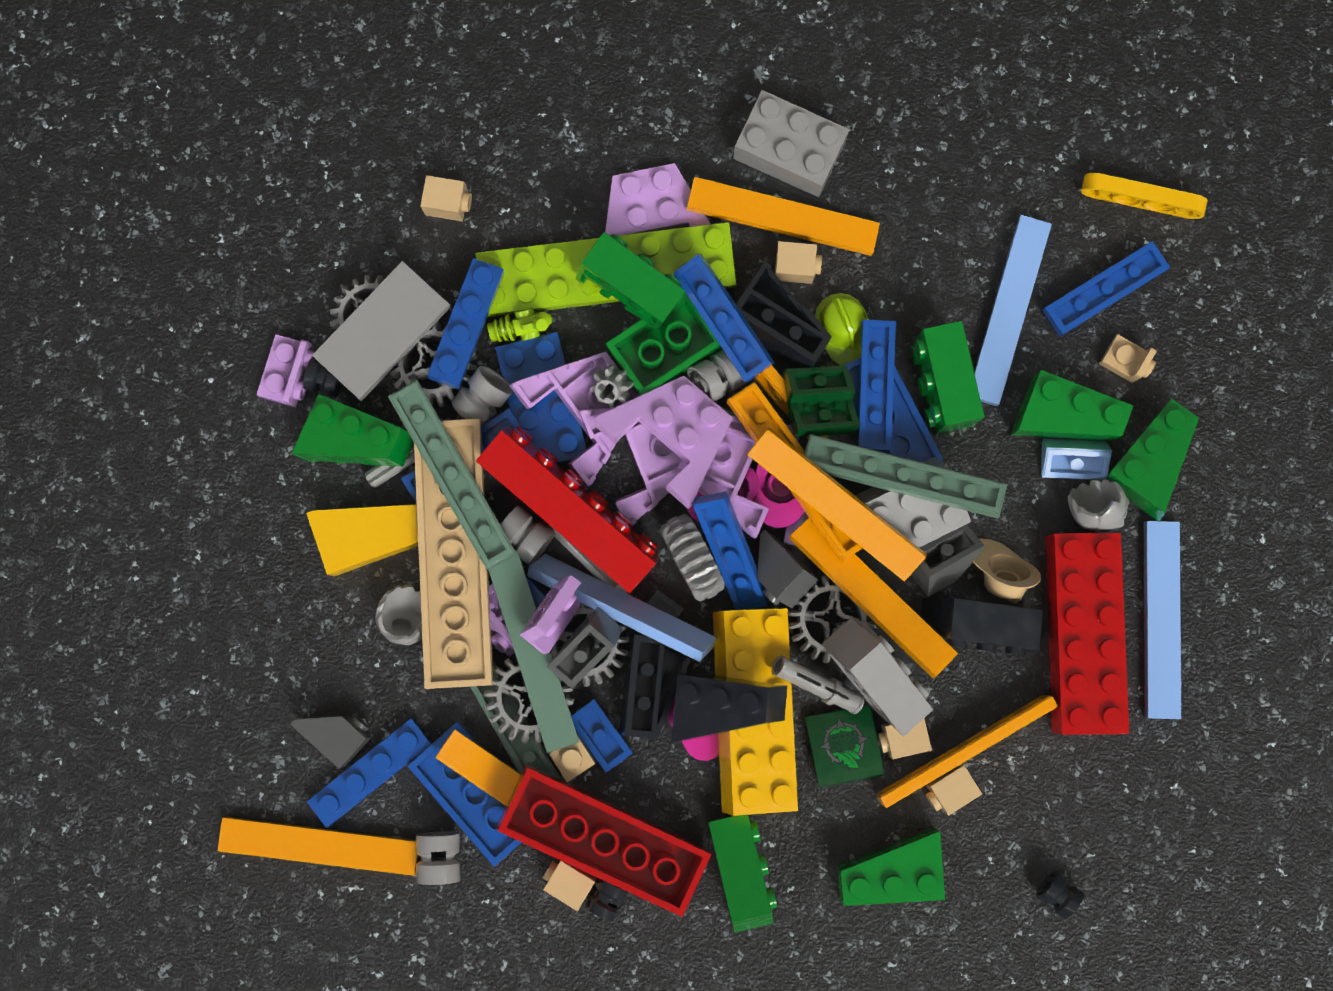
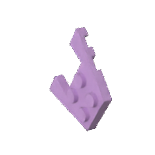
(650, 202)
(573, 387)
(681, 420)
(653, 459)
(728, 473)

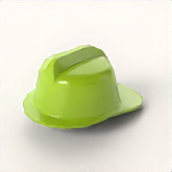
(843, 320)

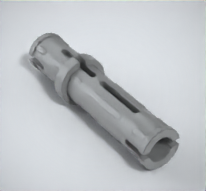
(846, 699)

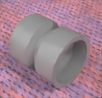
(715, 376)
(485, 392)
(524, 535)
(439, 869)

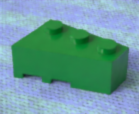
(1069, 411)
(350, 436)
(1155, 460)
(743, 872)
(895, 874)

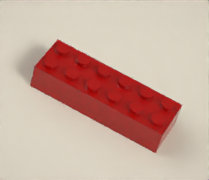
(569, 507)
(1087, 633)
(604, 840)

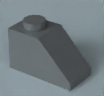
(947, 559)
(782, 572)
(585, 647)
(335, 736)

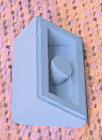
(1075, 459)

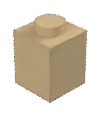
(445, 198)
(797, 262)
(897, 746)
(573, 759)
(952, 790)
(568, 884)

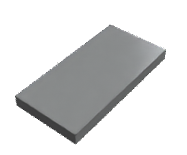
(381, 331)

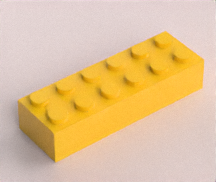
(757, 760)

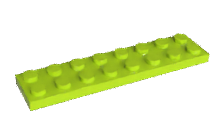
(547, 273)

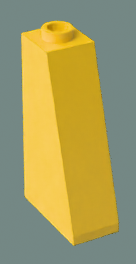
(362, 535)

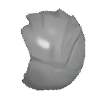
(1099, 505)
(400, 615)

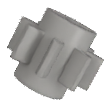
(605, 392)

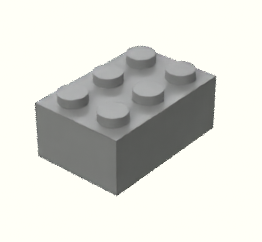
(790, 143)
(914, 517)
(878, 675)

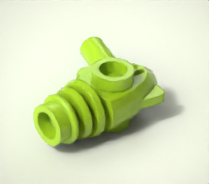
(525, 324)

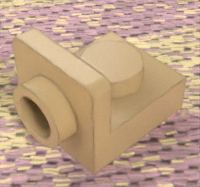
(1128, 359)

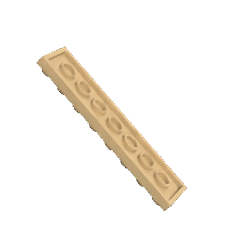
(452, 577)

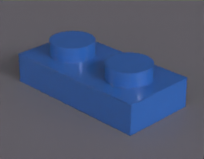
(600, 736)

